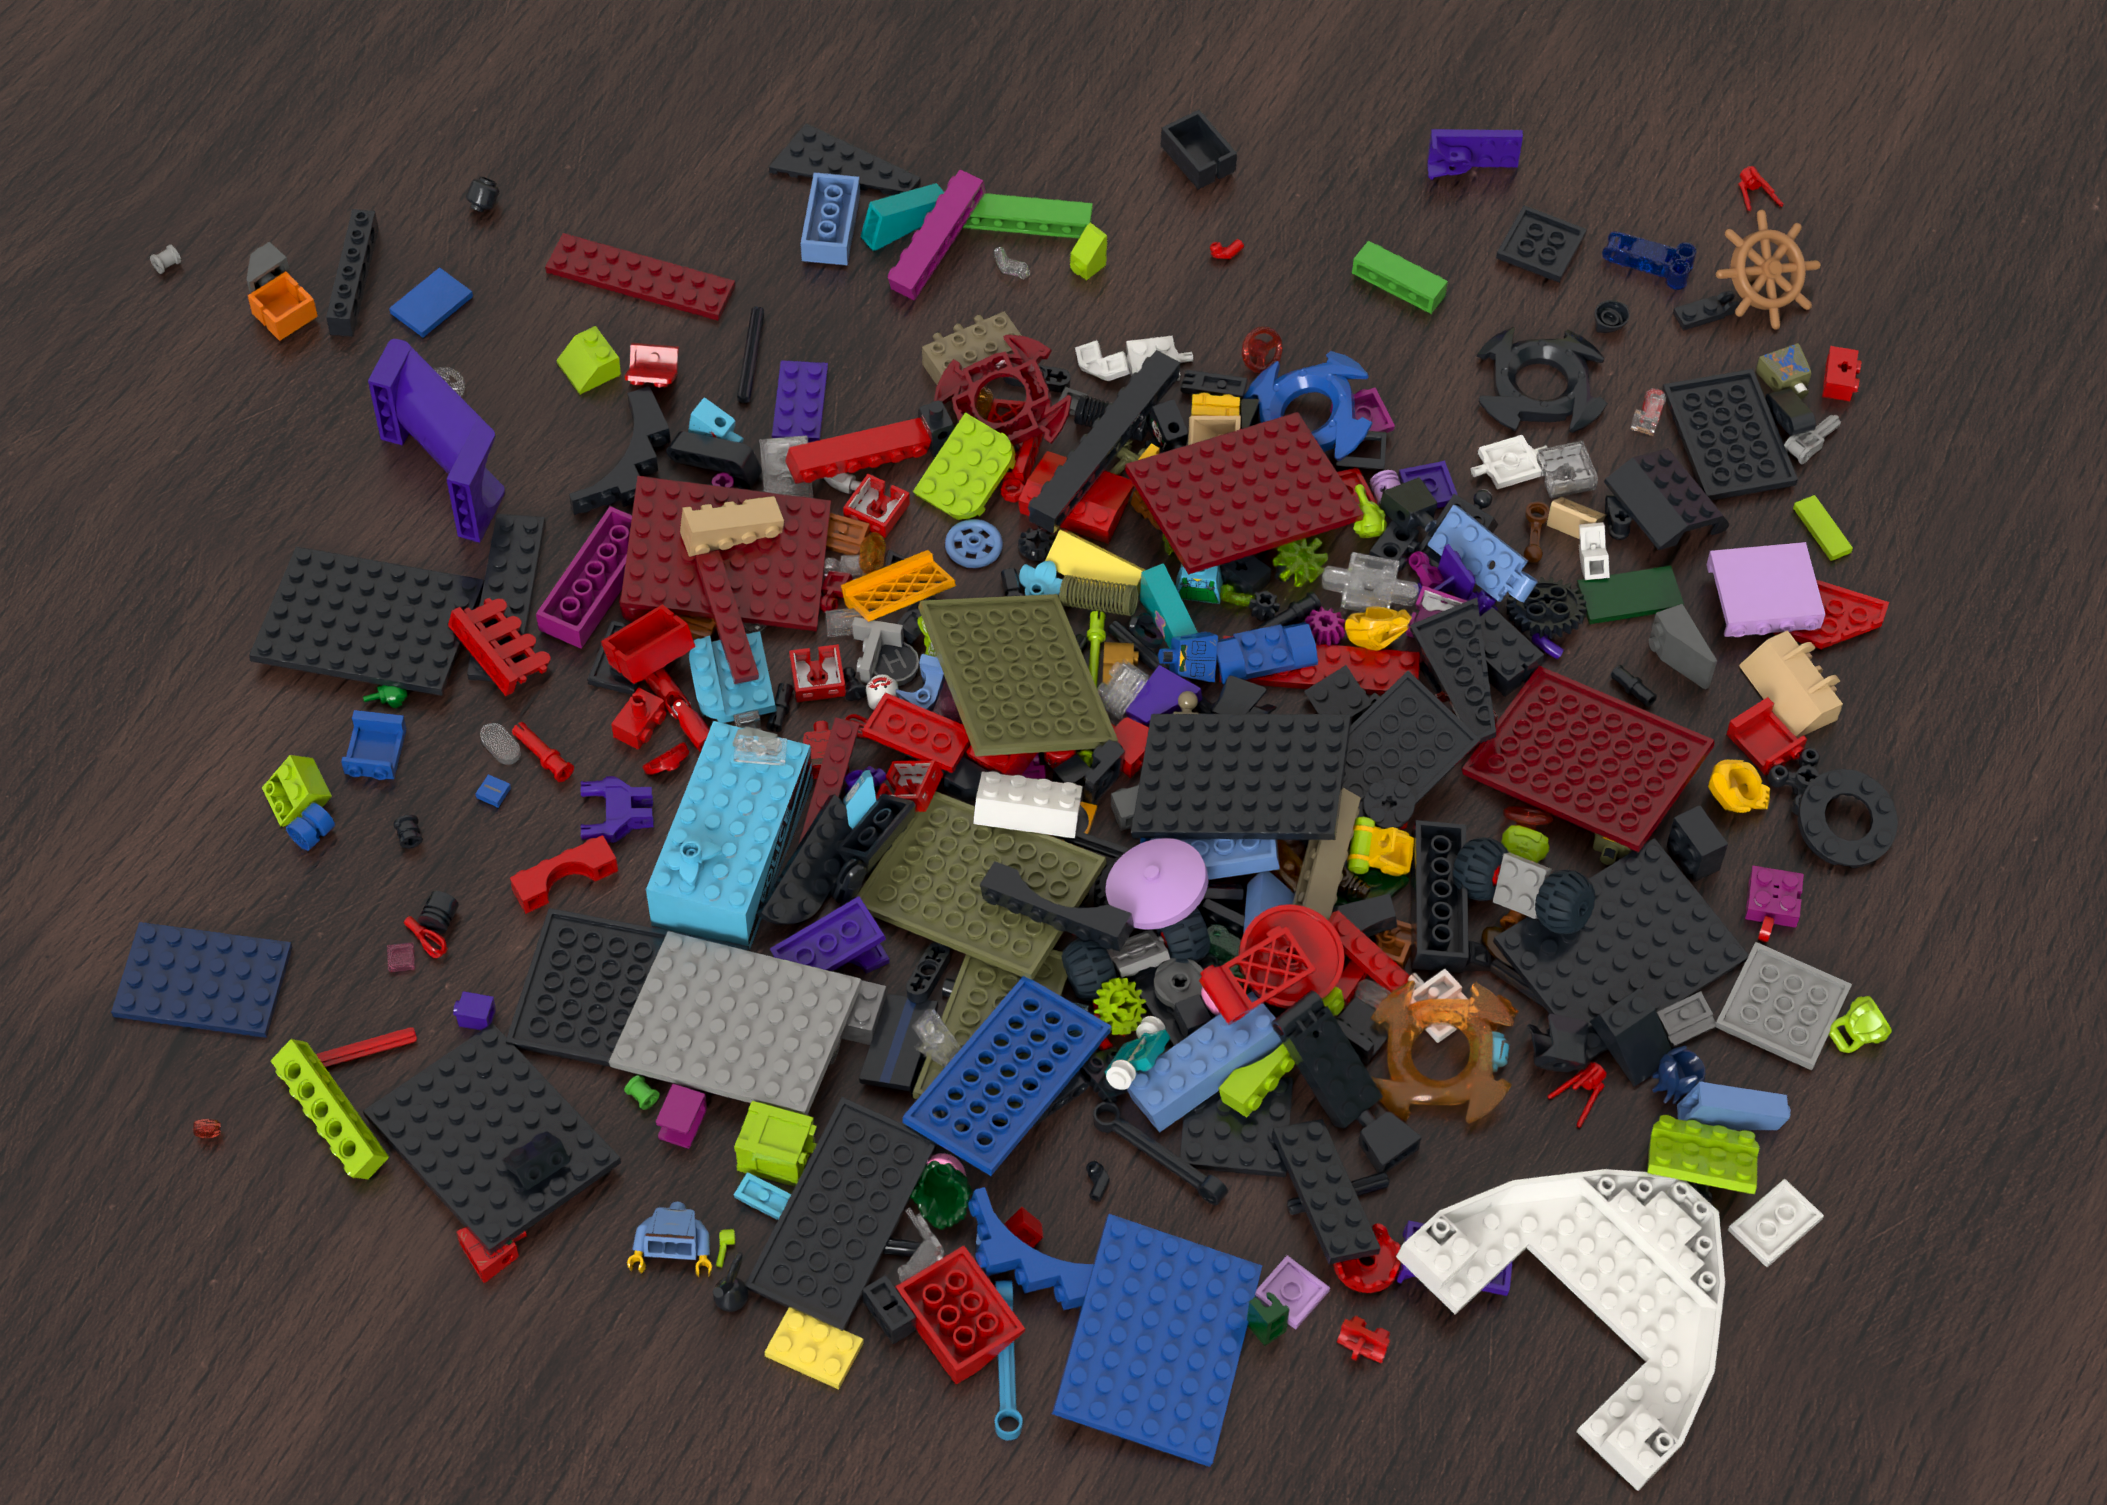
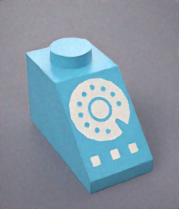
(860, 798)

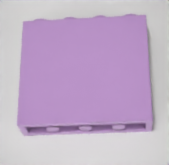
(1767, 589)

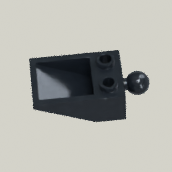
(1482, 500)

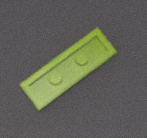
(1822, 528)

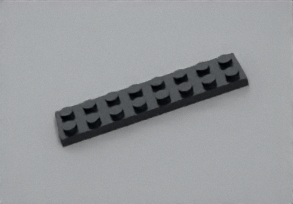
(511, 574)

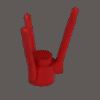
(1753, 180)
(1589, 1078)

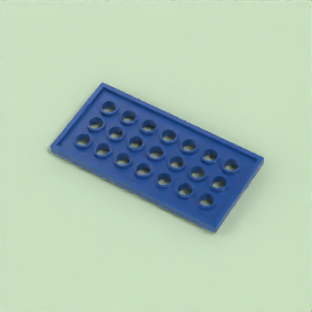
(1011, 1089)

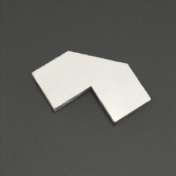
(1106, 368)

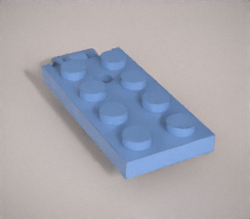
(1477, 549)

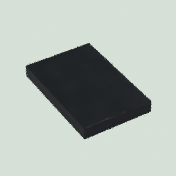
(606, 676)

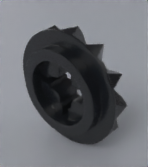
(1028, 548)

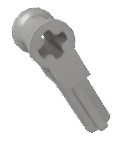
(1808, 443)

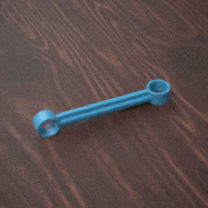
(1007, 1382)

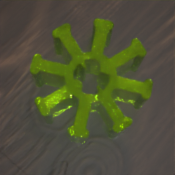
(1301, 561)

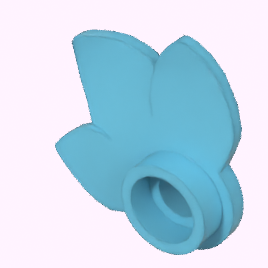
(1040, 578)

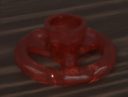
(1251, 348)
(1527, 816)

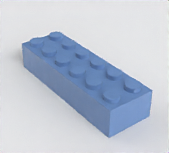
(1201, 1064)

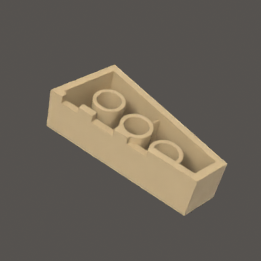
(730, 524)

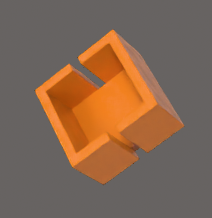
(282, 306)

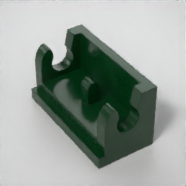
(1267, 1322)

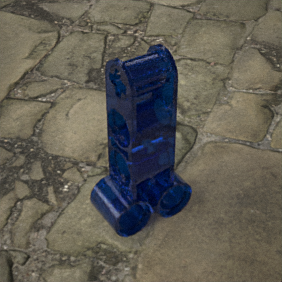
(1652, 257)

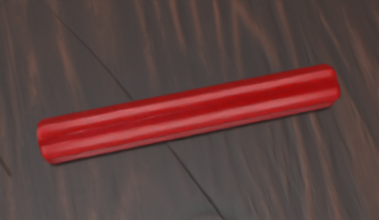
(367, 1047)

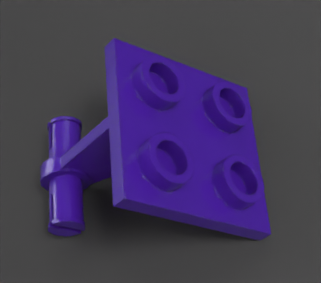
(1455, 574)

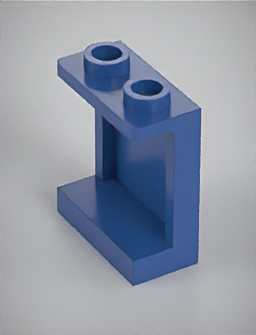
(374, 745)

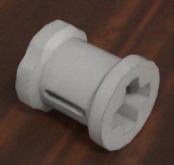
(165, 259)

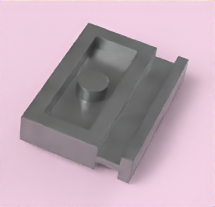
(1686, 1019)

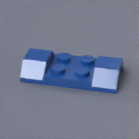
(1266, 651)

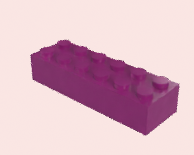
(589, 582)

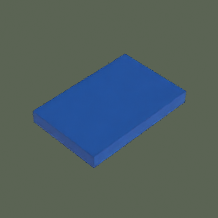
(431, 302)

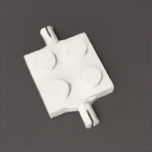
(1141, 349)
(1508, 462)

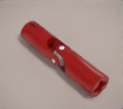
(689, 720)

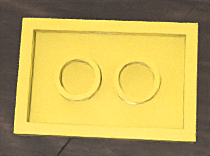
(814, 1348)

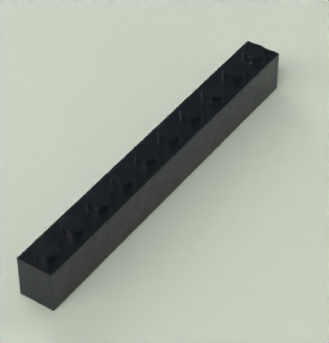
(1103, 441)

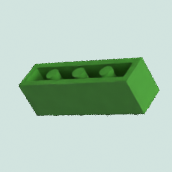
(1399, 277)

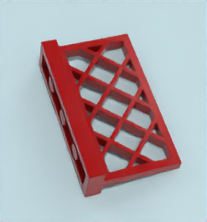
(1028, 450)

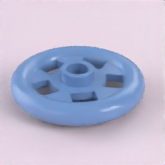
(977, 526)

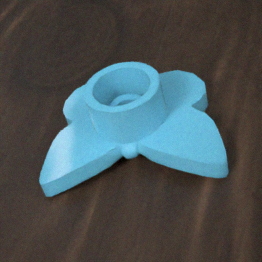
(690, 856)

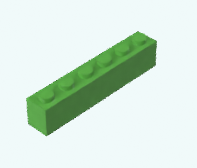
(1030, 216)

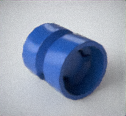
(314, 823)

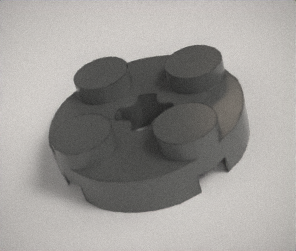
(1165, 985)

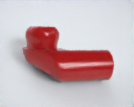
(1220, 252)

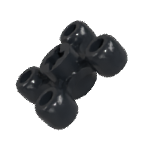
(1780, 776)

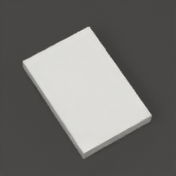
(1775, 1222)

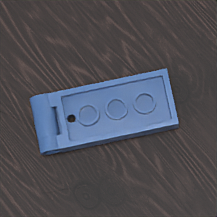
(1236, 856)

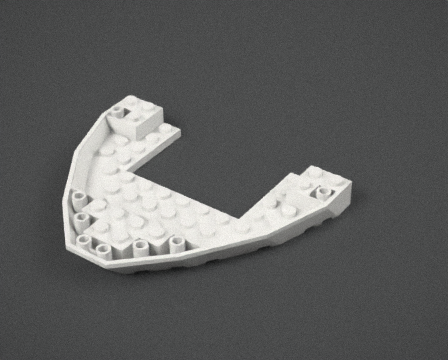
(1636, 1254)

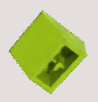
(294, 788)

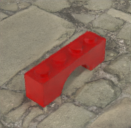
(589, 859)

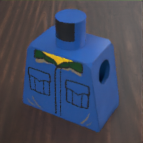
(1192, 656)

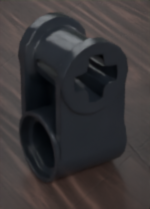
(1617, 518)

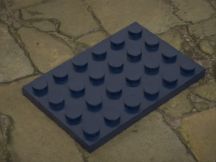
(202, 979)

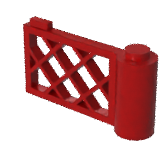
(1225, 988)

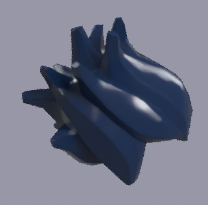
(1679, 1073)

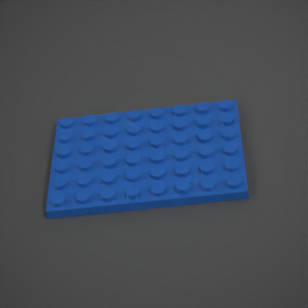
(1157, 1340)

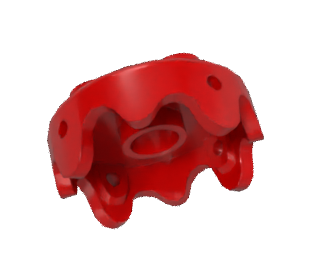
(1377, 1276)

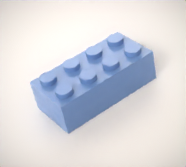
(830, 218)

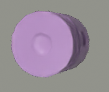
(1383, 481)

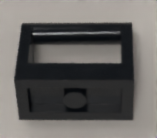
(1367, 463)

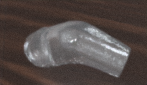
(1010, 266)

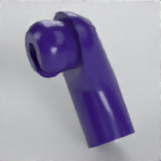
(1547, 645)

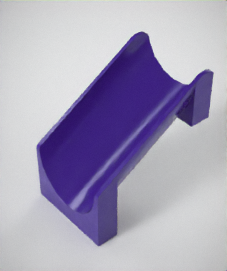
(417, 401)

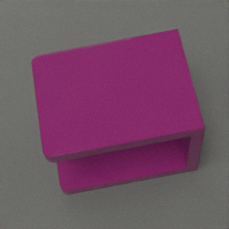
(681, 1115)

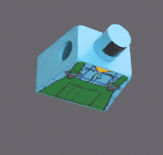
(1201, 585)

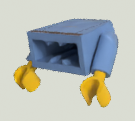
(672, 1234)

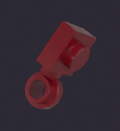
(832, 588)

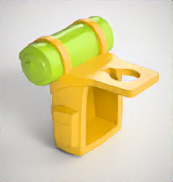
(1379, 848)

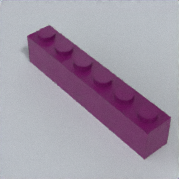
(936, 234)

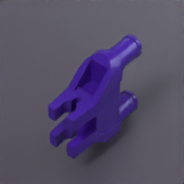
(622, 808)

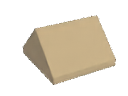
(1568, 515)

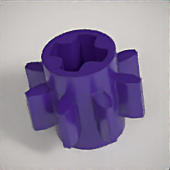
(1485, 601)

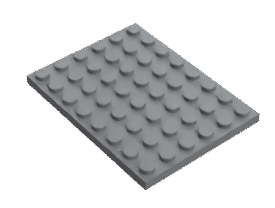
(736, 1023)

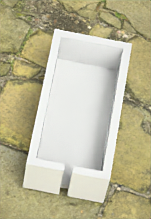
(1027, 804)

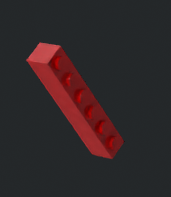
(857, 450)

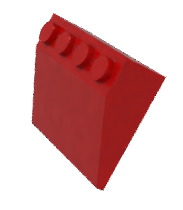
(1096, 512)
(960, 1314)

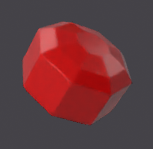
(1012, 489)

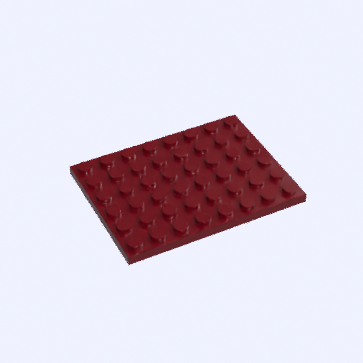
(1243, 492)
(771, 578)
(1589, 758)

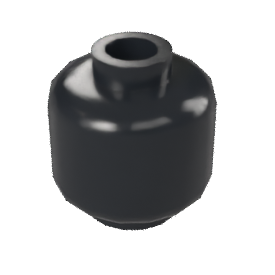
(482, 193)

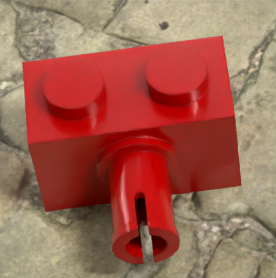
(639, 718)

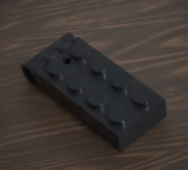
(1326, 1059)

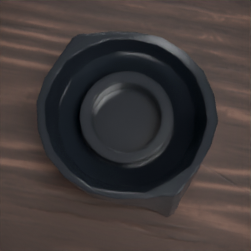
(1611, 316)

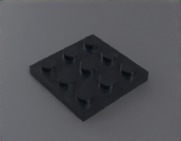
(1541, 243)

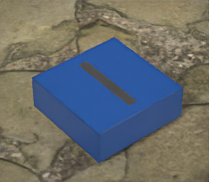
(493, 791)

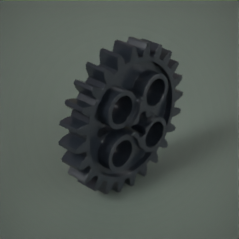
(1548, 609)

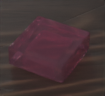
(401, 957)

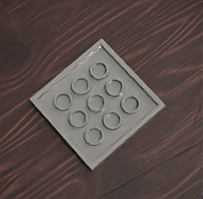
(1783, 1005)

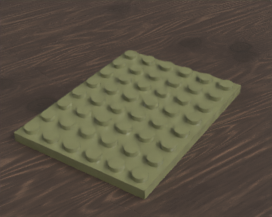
(1016, 674)
(935, 876)

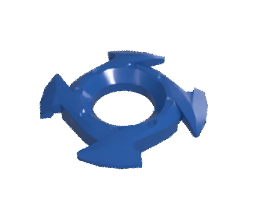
(1326, 379)

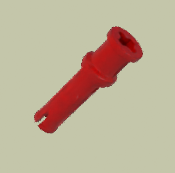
(549, 758)

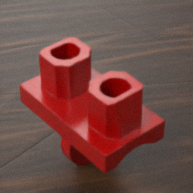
(1363, 1341)

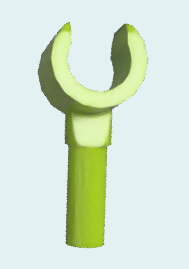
(726, 1237)

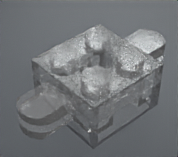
(1369, 573)

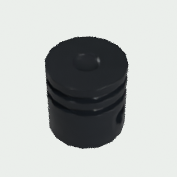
(438, 912)

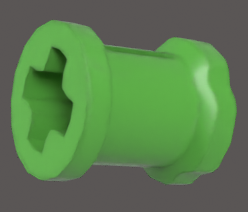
(641, 1092)

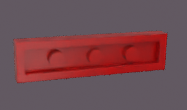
(1368, 954)

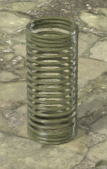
(1126, 597)

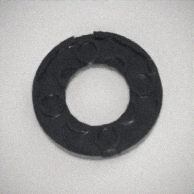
(1827, 844)

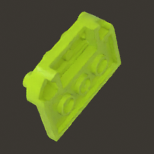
(967, 469)
(1703, 1154)

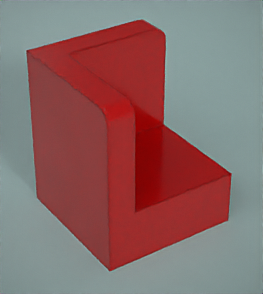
(1025, 1227)

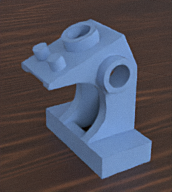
(934, 681)

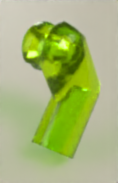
(1228, 595)

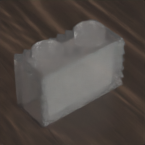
(1122, 687)

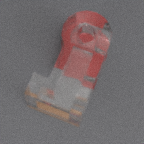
(1647, 420)

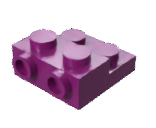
(1371, 407)

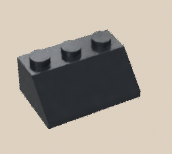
(877, 830)

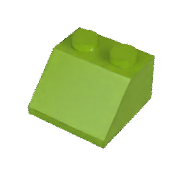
(589, 360)

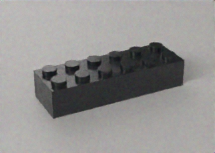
(1437, 905)

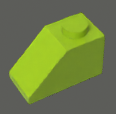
(1089, 252)

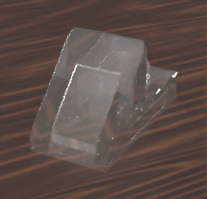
(935, 1038)

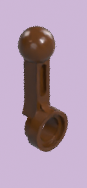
(1533, 551)

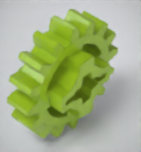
(1118, 993)

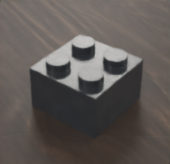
(1696, 844)

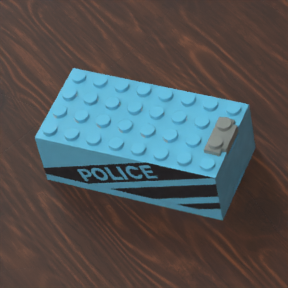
(749, 815)

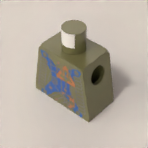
(1785, 370)

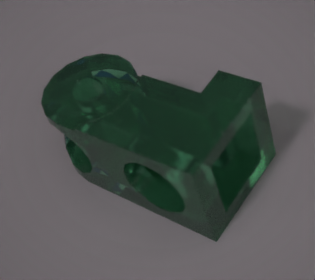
(1222, 943)

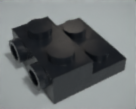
(1104, 771)

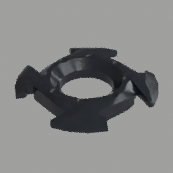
(1565, 355)

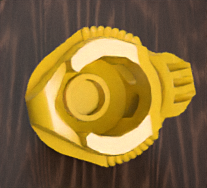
(1376, 627)
(1729, 787)

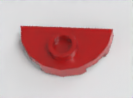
(667, 760)

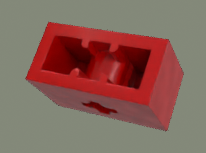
(1840, 373)

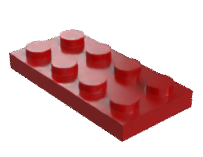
(917, 732)

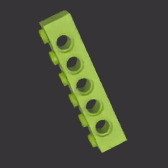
(320, 1094)

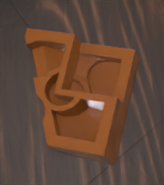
(1396, 943)

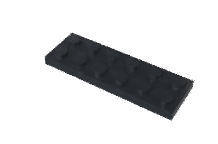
(1325, 1191)

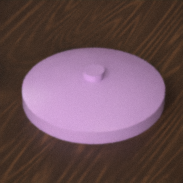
(1158, 882)

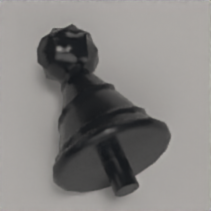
(855, 689)

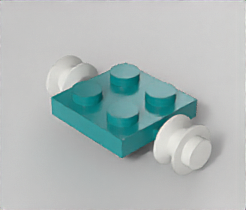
(1138, 1054)

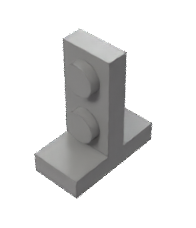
(874, 635)

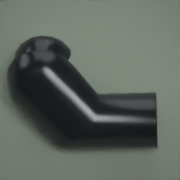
(1099, 1178)

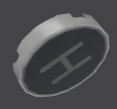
(898, 663)

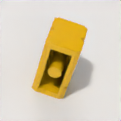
(1209, 405)

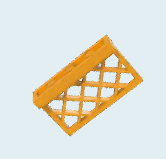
(899, 576)

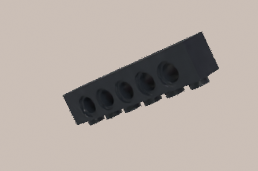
(352, 273)

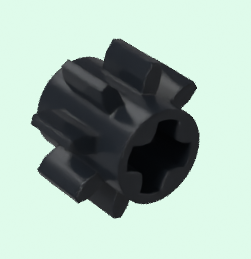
(1264, 605)

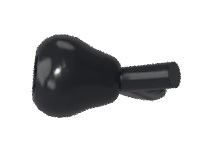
(730, 1292)

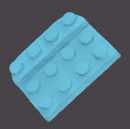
(715, 687)

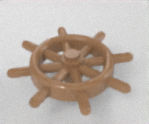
(1768, 269)

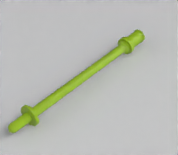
(1096, 636)

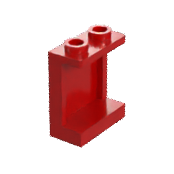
(1764, 737)

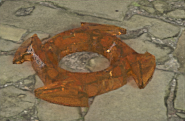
(1468, 1016)

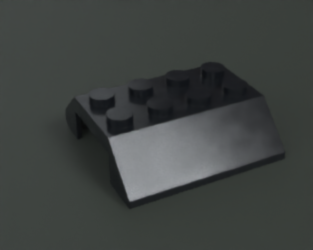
(1663, 498)

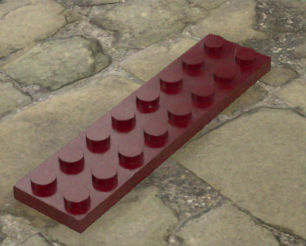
(640, 276)

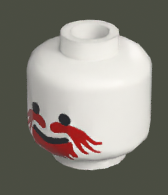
(877, 687)

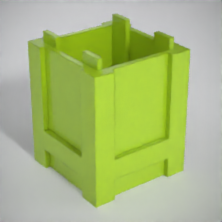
(775, 1143)

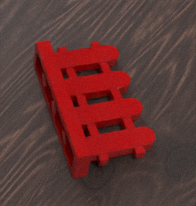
(486, 650)

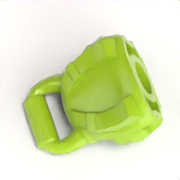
(1373, 518)
(1525, 843)
(1863, 1024)

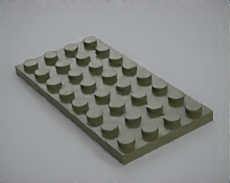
(973, 998)

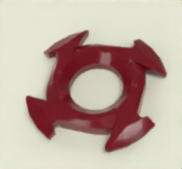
(1037, 414)

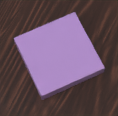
(1294, 1288)

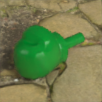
(388, 694)

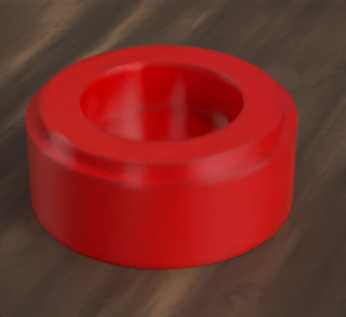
(1766, 929)

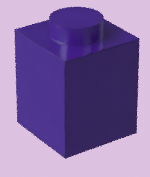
(474, 1010)

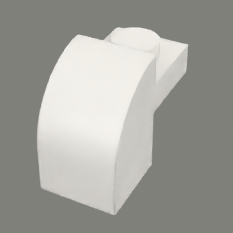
(1593, 552)

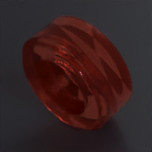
(206, 1128)

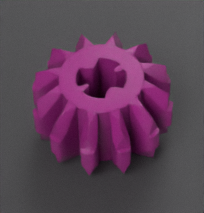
(1326, 626)

